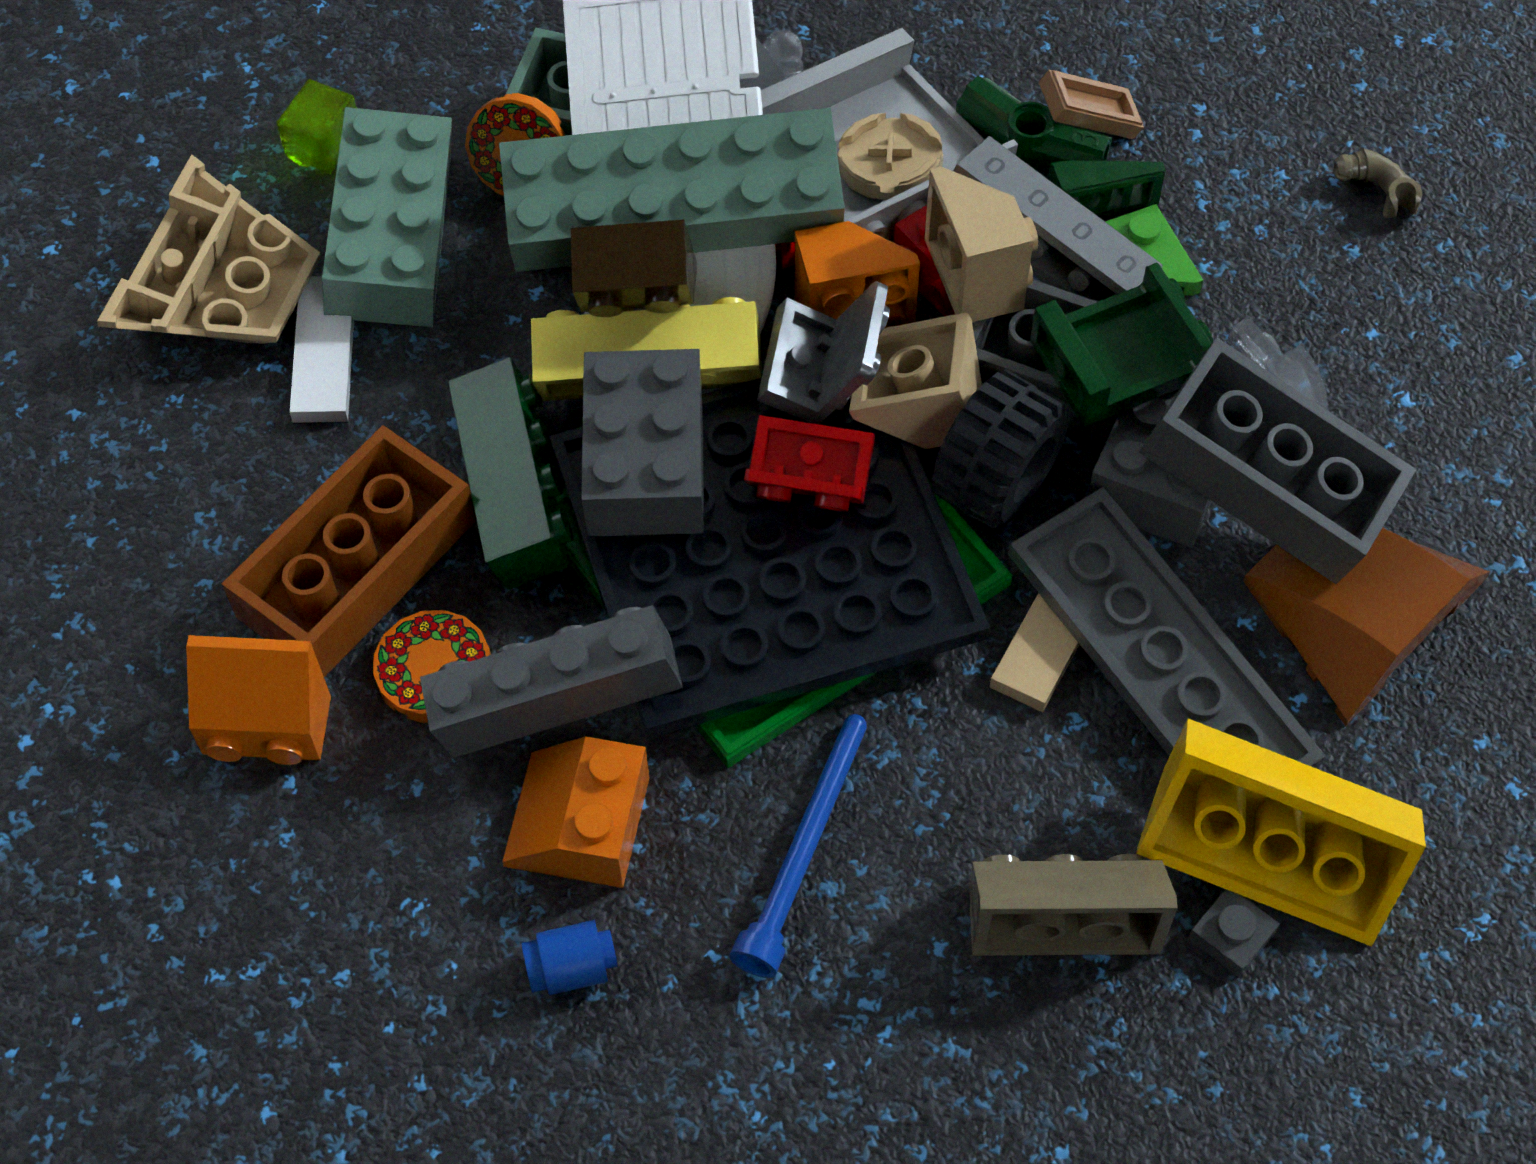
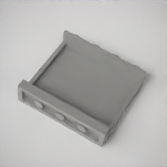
(871, 82)

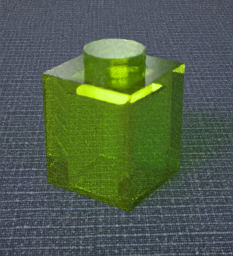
(314, 125)

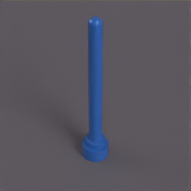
(760, 946)

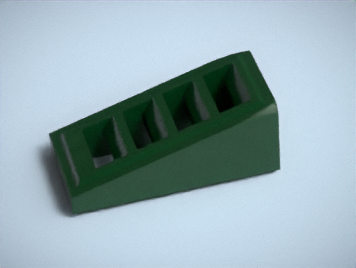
(1108, 185)

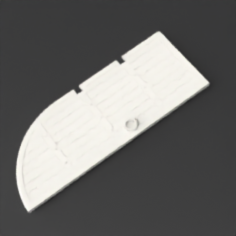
(666, 67)

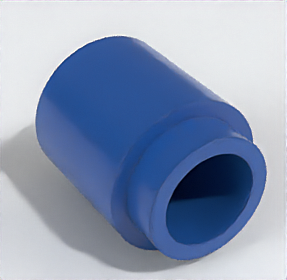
(569, 958)

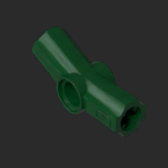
(1030, 125)

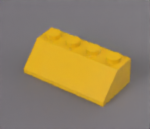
(1282, 832)

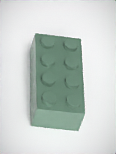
(387, 217)

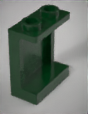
(1121, 346)

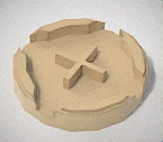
(888, 154)

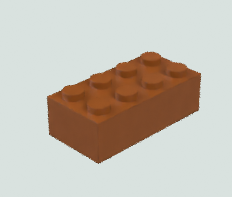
(352, 548)

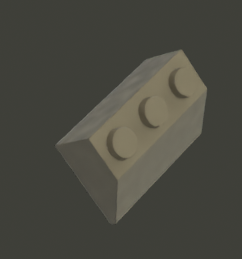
(1070, 906)

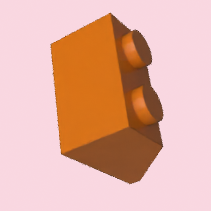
(256, 698)
(579, 811)

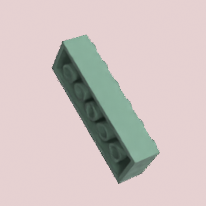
(727, 178)

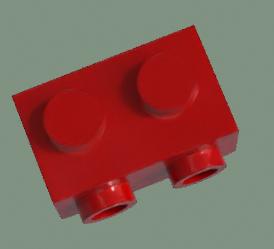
(810, 462)

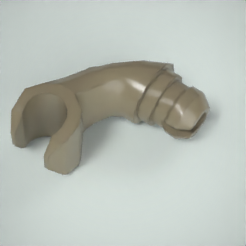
(1377, 169)

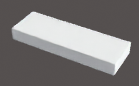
(320, 360)

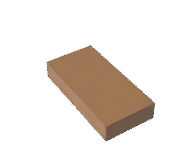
(1091, 104)

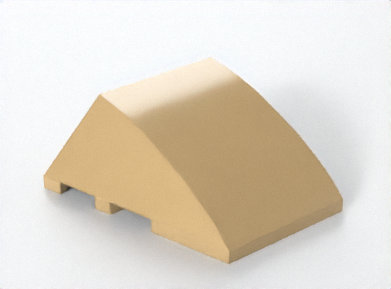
(213, 268)

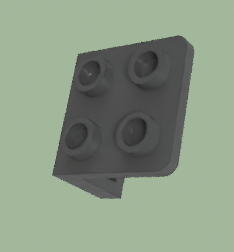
(821, 359)

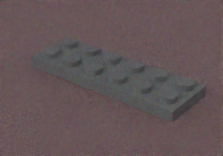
(1151, 631)

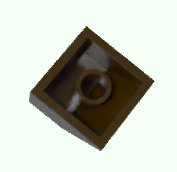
(633, 267)

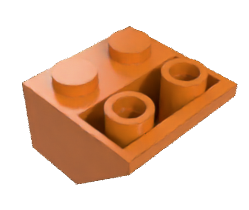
(843, 260)

